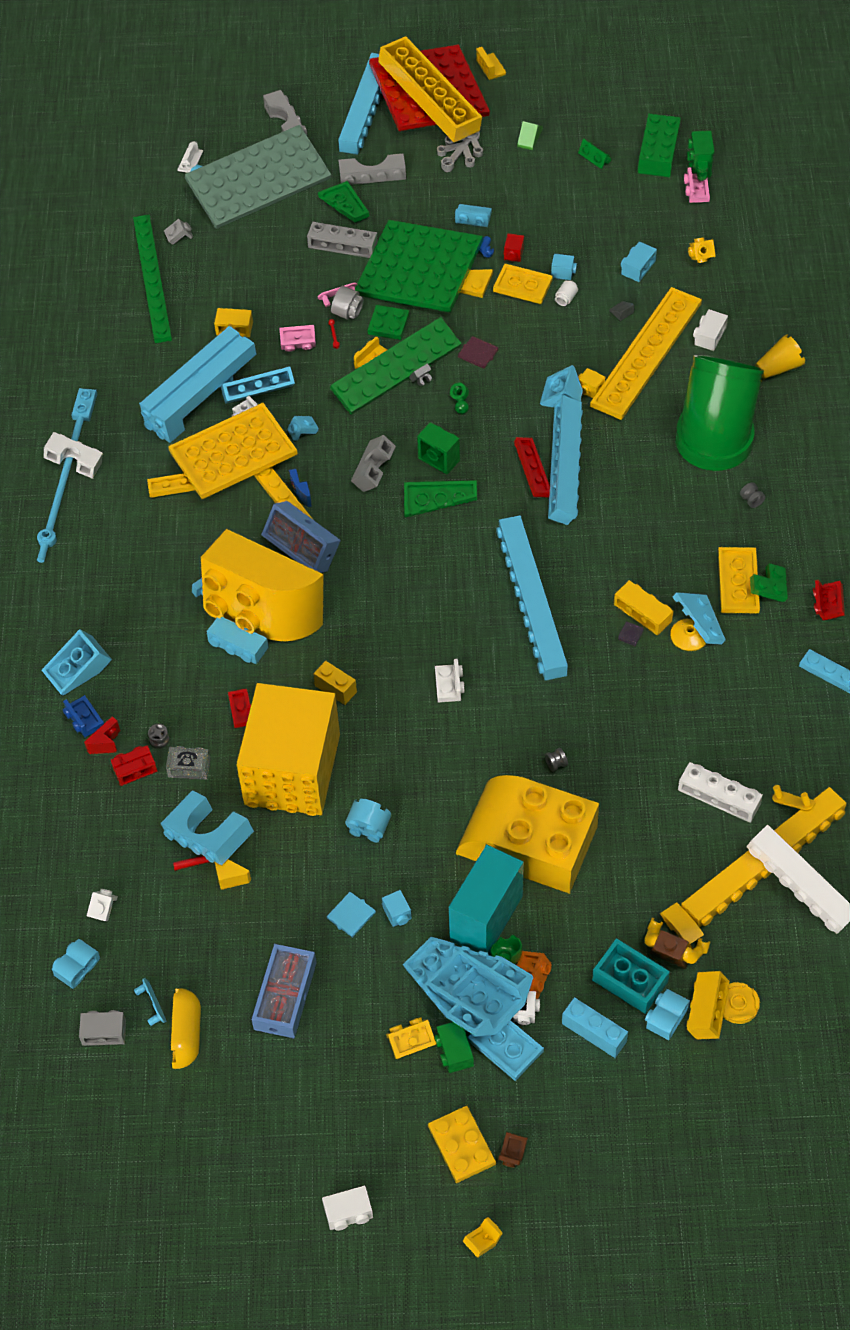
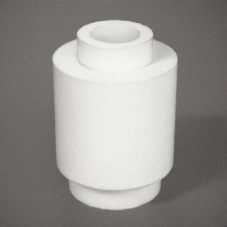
(566, 293)

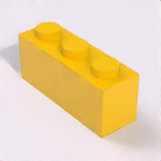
(643, 607)
(708, 1005)

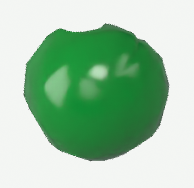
(508, 948)

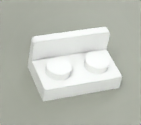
(448, 682)

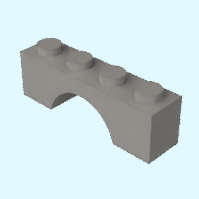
(278, 106)
(389, 170)

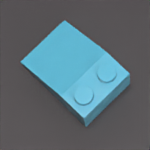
(76, 662)

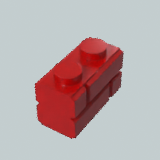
(133, 765)

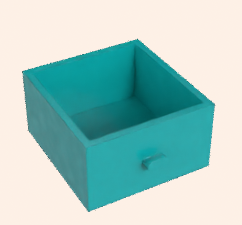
(486, 900)

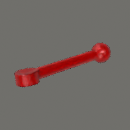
(336, 344)

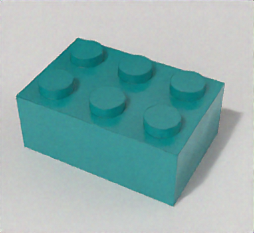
(630, 976)

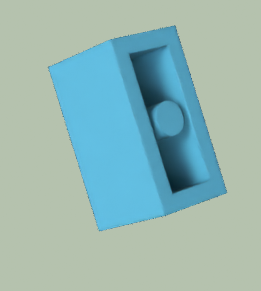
(638, 261)

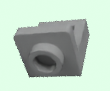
(177, 231)

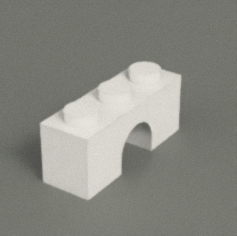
(61, 447)

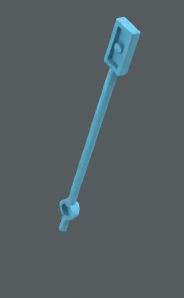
(81, 412)

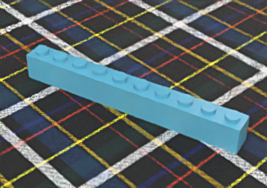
(532, 598)

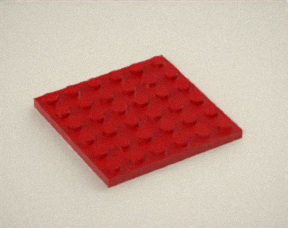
(451, 65)

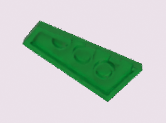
(432, 496)

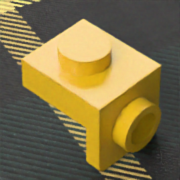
(483, 1237)

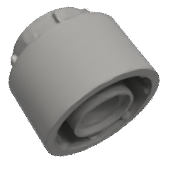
(347, 303)

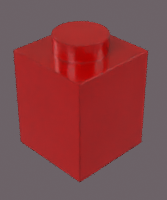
(514, 247)

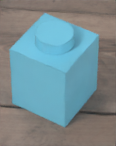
(563, 266)
(396, 908)

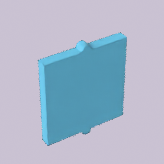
(351, 914)

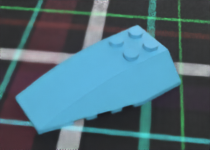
(470, 986)

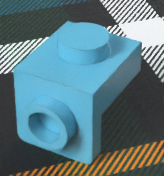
(302, 425)

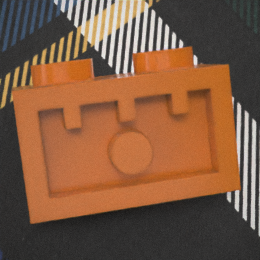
(538, 966)

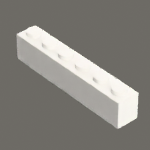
(801, 879)

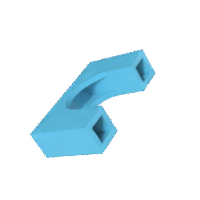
(215, 845)

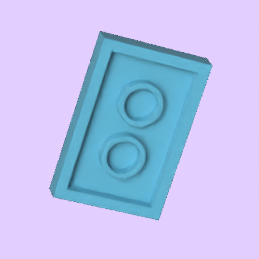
(509, 1049)

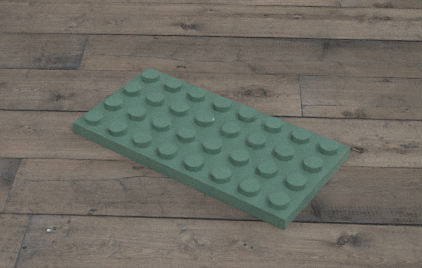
(257, 176)

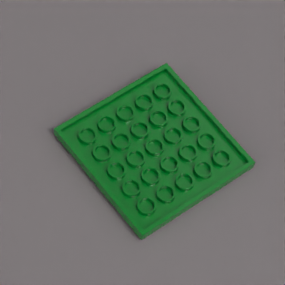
(419, 265)

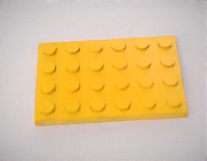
(232, 450)

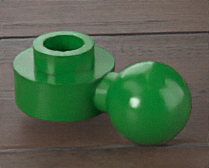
(461, 406)

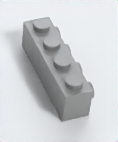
(341, 239)

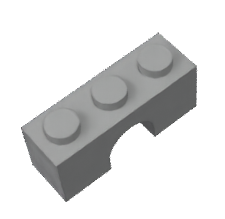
(367, 473)

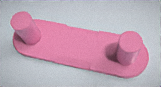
(325, 295)

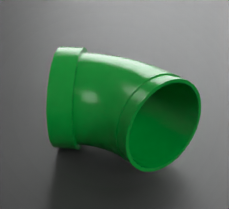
(718, 413)

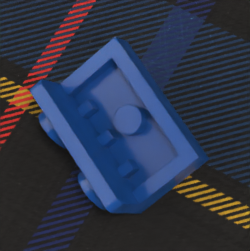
(83, 715)

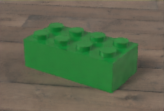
(659, 145)

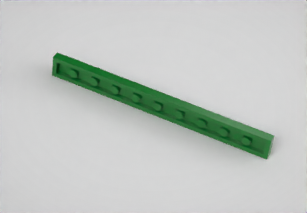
(152, 279)

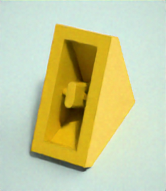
(232, 874)

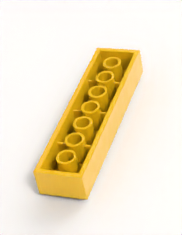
(430, 89)

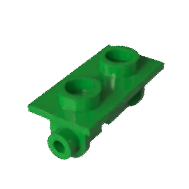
(593, 154)

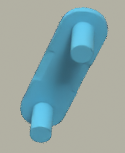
(147, 987)

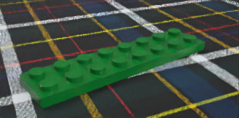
(395, 365)

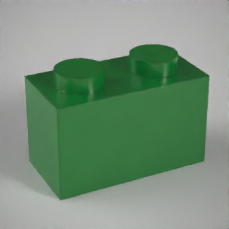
(454, 1046)

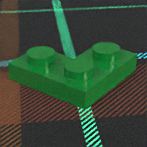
(773, 585)

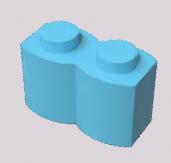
(76, 963)
(667, 1014)

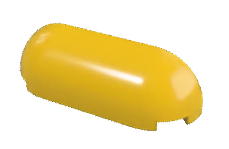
(185, 1028)

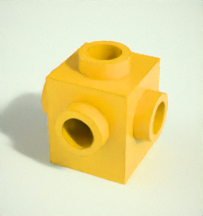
(706, 247)

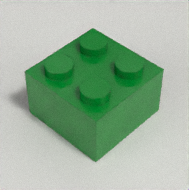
(438, 448)

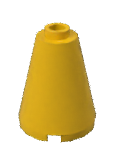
(781, 358)

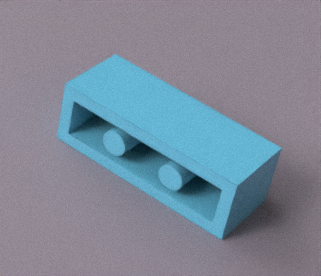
(236, 641)
(594, 1027)

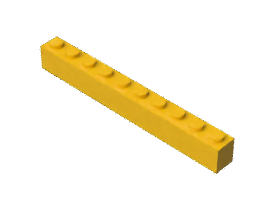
(748, 870)

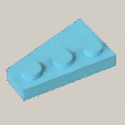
(702, 614)

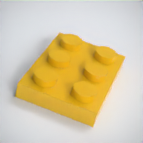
(523, 283)
(461, 1144)

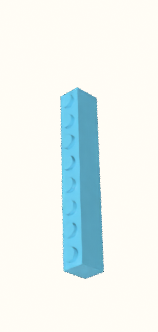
(360, 113)
(565, 460)

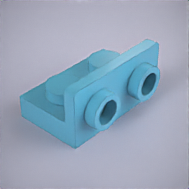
(473, 215)

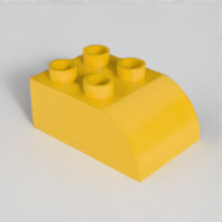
(261, 589)
(535, 825)

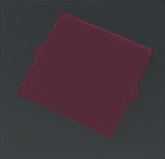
(478, 352)

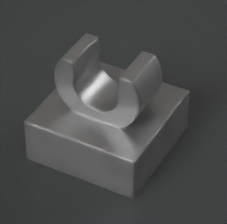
(421, 373)

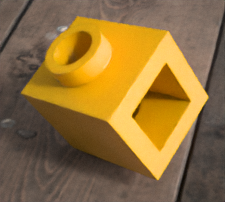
(591, 382)

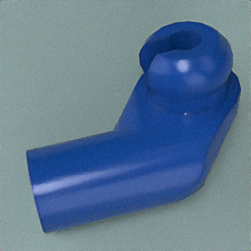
(485, 248)

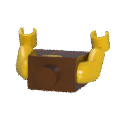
(672, 947)

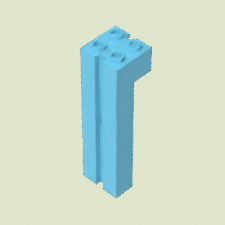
(195, 382)

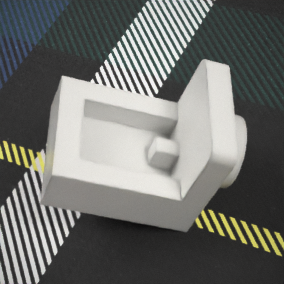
(101, 904)
(528, 1016)

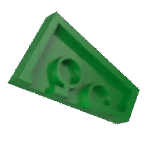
(345, 200)

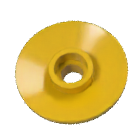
(686, 640)

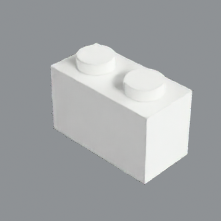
(710, 329)
(347, 1208)

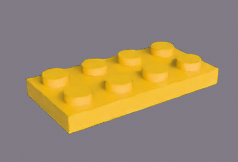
(735, 570)

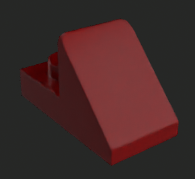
(101, 740)

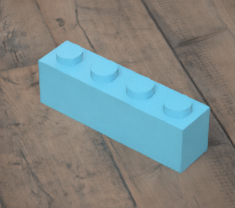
(257, 385)

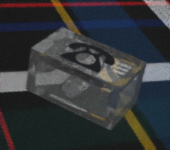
(188, 762)

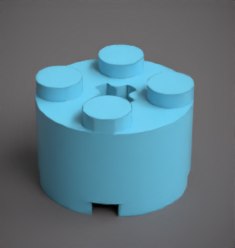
(367, 819)

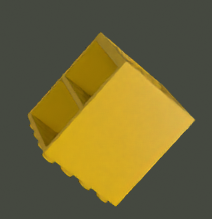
(288, 749)

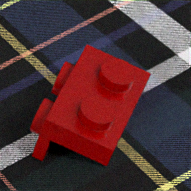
(829, 600)

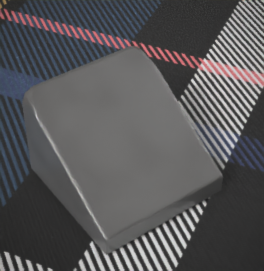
(622, 310)

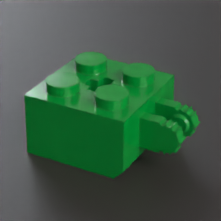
(701, 154)

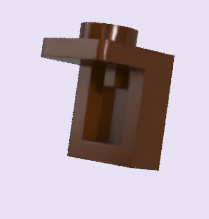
(513, 1149)

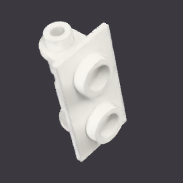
(190, 157)

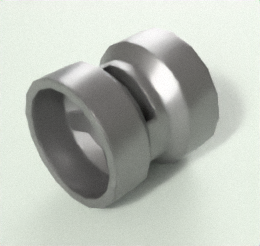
(752, 494)

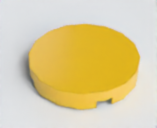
(741, 1003)

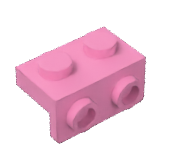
(696, 189)
(297, 337)

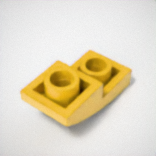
(682, 923)

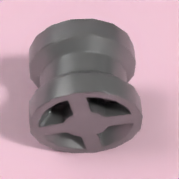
(160, 731)
(556, 759)

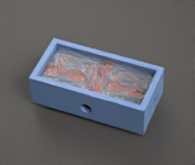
(300, 537)
(284, 991)

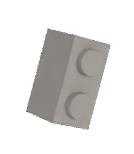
(102, 1028)

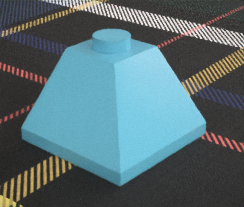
(559, 384)

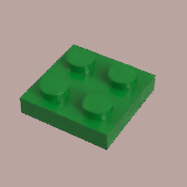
(388, 322)

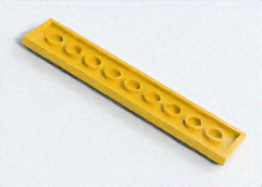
(645, 353)

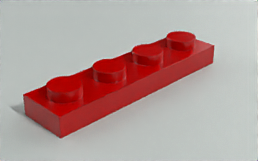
(532, 467)

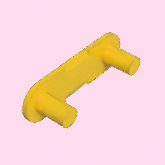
(791, 800)

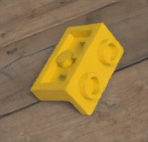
(368, 353)
(411, 1038)

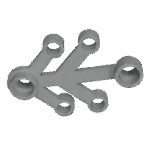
(447, 163)

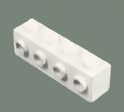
(720, 792)

